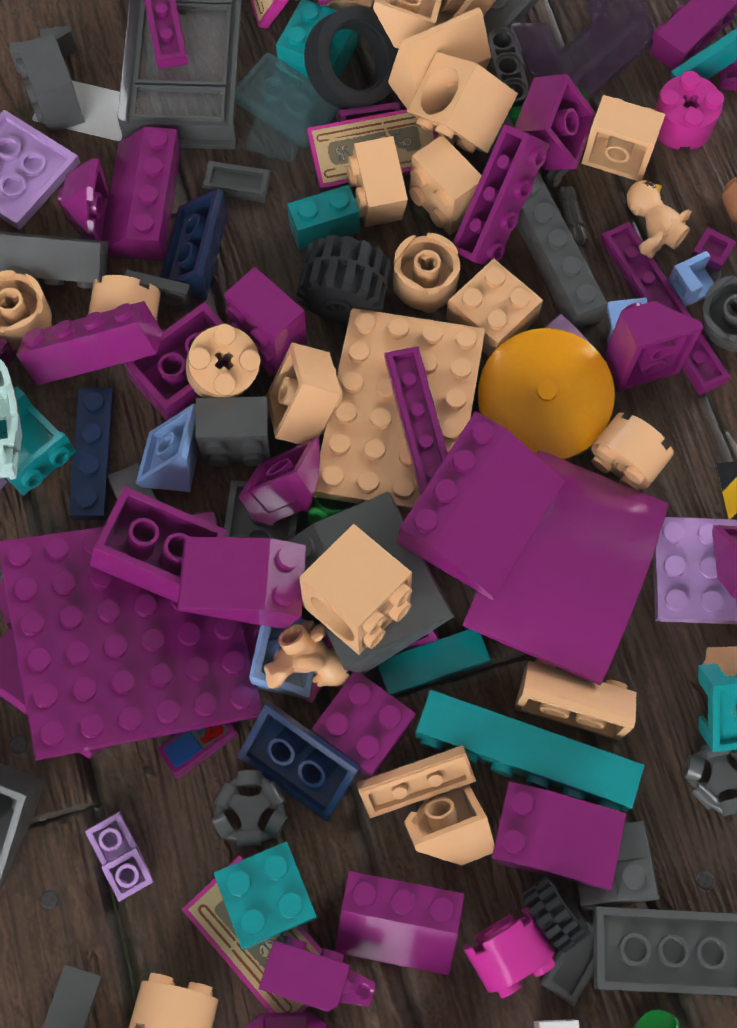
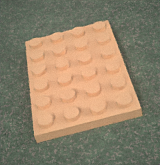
(364, 437)

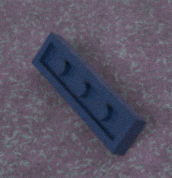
(93, 454)

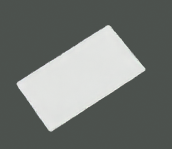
(99, 111)

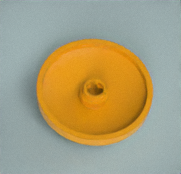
(548, 391)

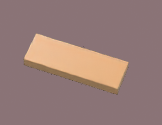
(416, 781)

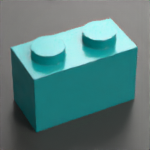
(323, 216)

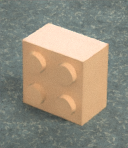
(622, 138)
(378, 181)
(443, 183)
(494, 302)
(303, 394)

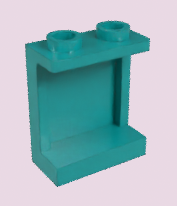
(41, 446)

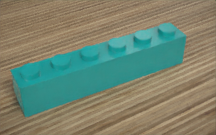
(529, 752)

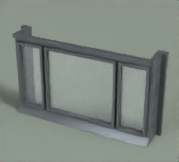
(188, 97)

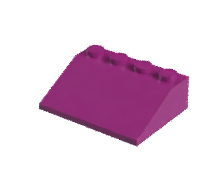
(480, 506)

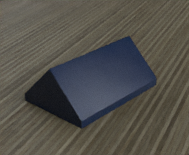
(196, 242)
(299, 761)

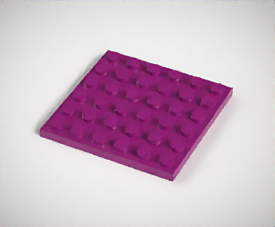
(112, 658)

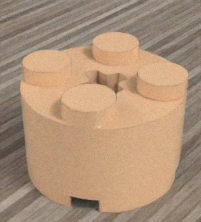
(426, 271)
(120, 289)
(21, 307)
(221, 344)
(631, 451)
(170, 1006)

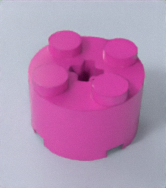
(690, 111)
(510, 953)

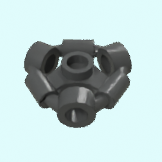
(721, 778)
(249, 809)

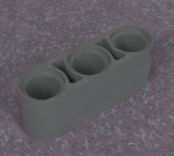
(507, 62)

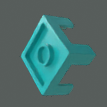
(721, 727)

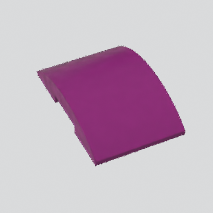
(576, 574)

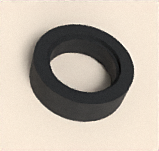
(319, 65)

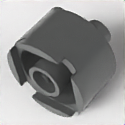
(717, 317)

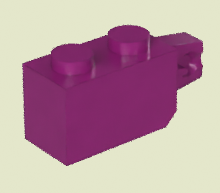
(314, 978)

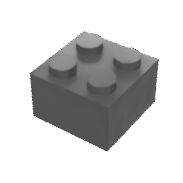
(49, 83)
(233, 430)

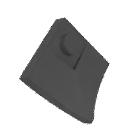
(634, 874)

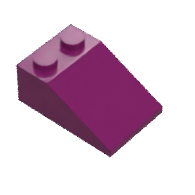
(242, 579)
(559, 836)

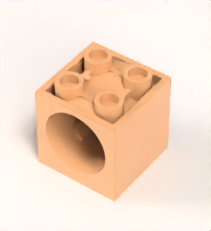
(462, 103)
(357, 589)

